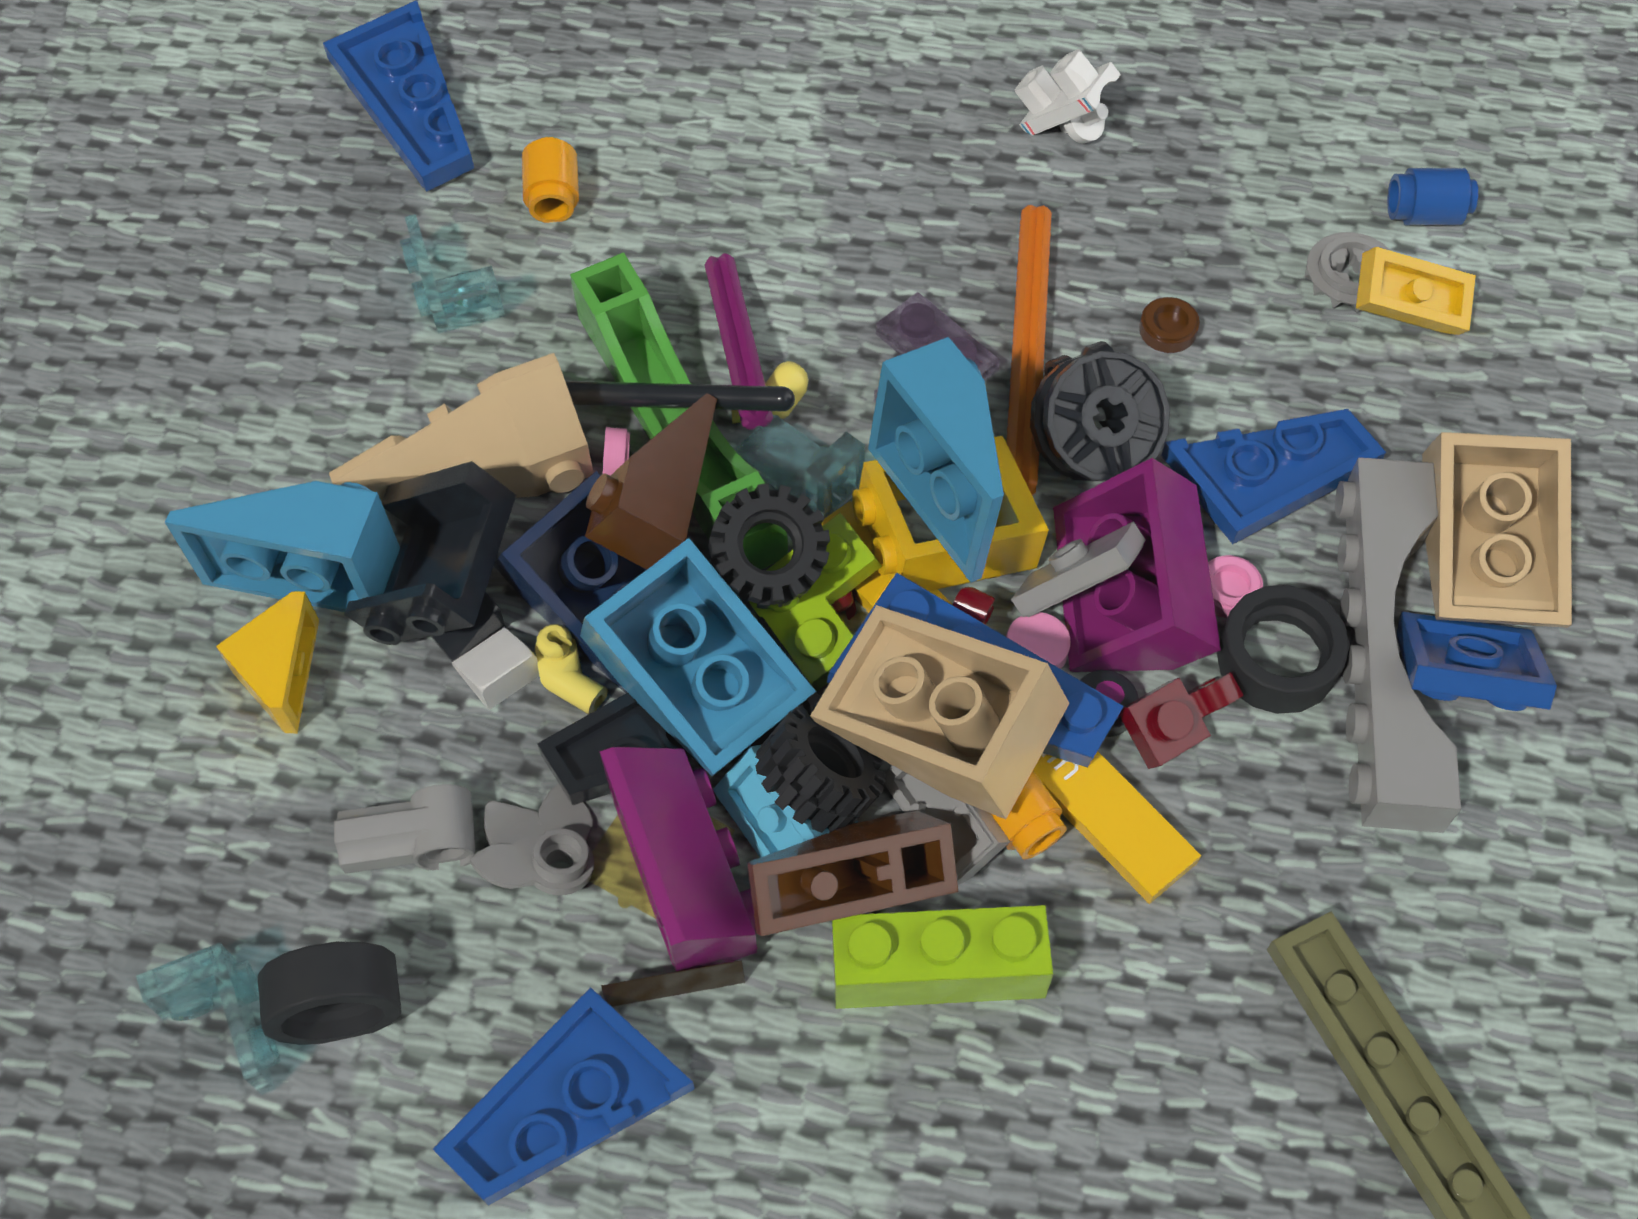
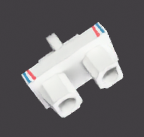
(1071, 103)

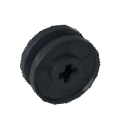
(1133, 408)

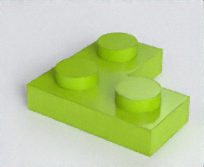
(810, 625)

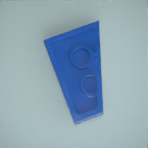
(1271, 472)
(560, 1099)

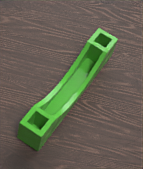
(637, 350)

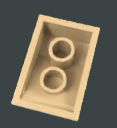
(1501, 529)
(944, 708)

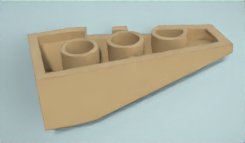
(515, 430)

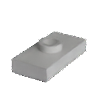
(1078, 568)
(974, 831)

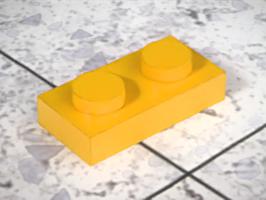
(1415, 291)

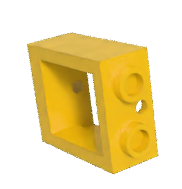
(1014, 545)

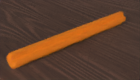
(1028, 337)

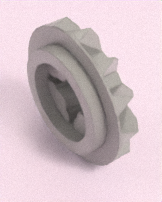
(1327, 261)

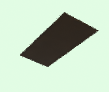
(674, 983)

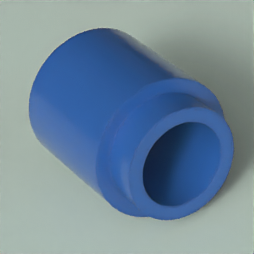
(1432, 196)

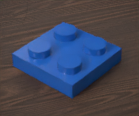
(1475, 662)

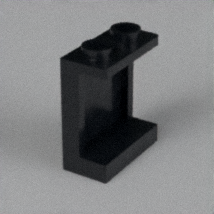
(444, 557)

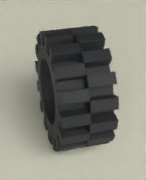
(795, 518)
(818, 772)

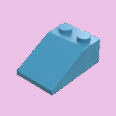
(940, 447)
(291, 539)
(695, 657)

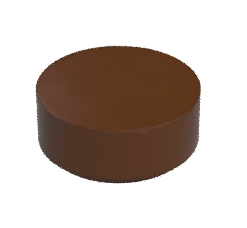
(1169, 325)

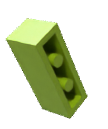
(941, 957)

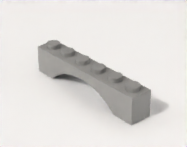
(1405, 760)

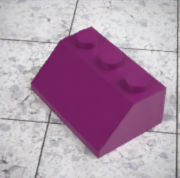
(1163, 604)
(681, 855)

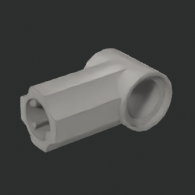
(419, 832)

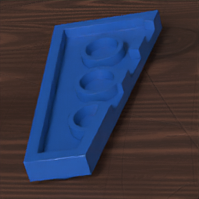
(404, 92)
(1088, 712)

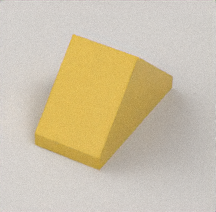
(275, 657)

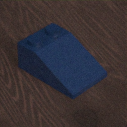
(564, 571)

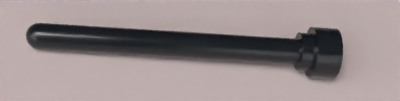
(680, 395)

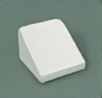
(497, 667)

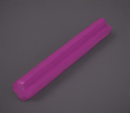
(736, 332)

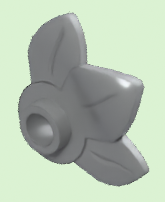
(529, 841)

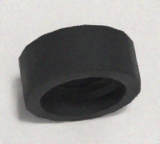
(1293, 607)
(328, 992)

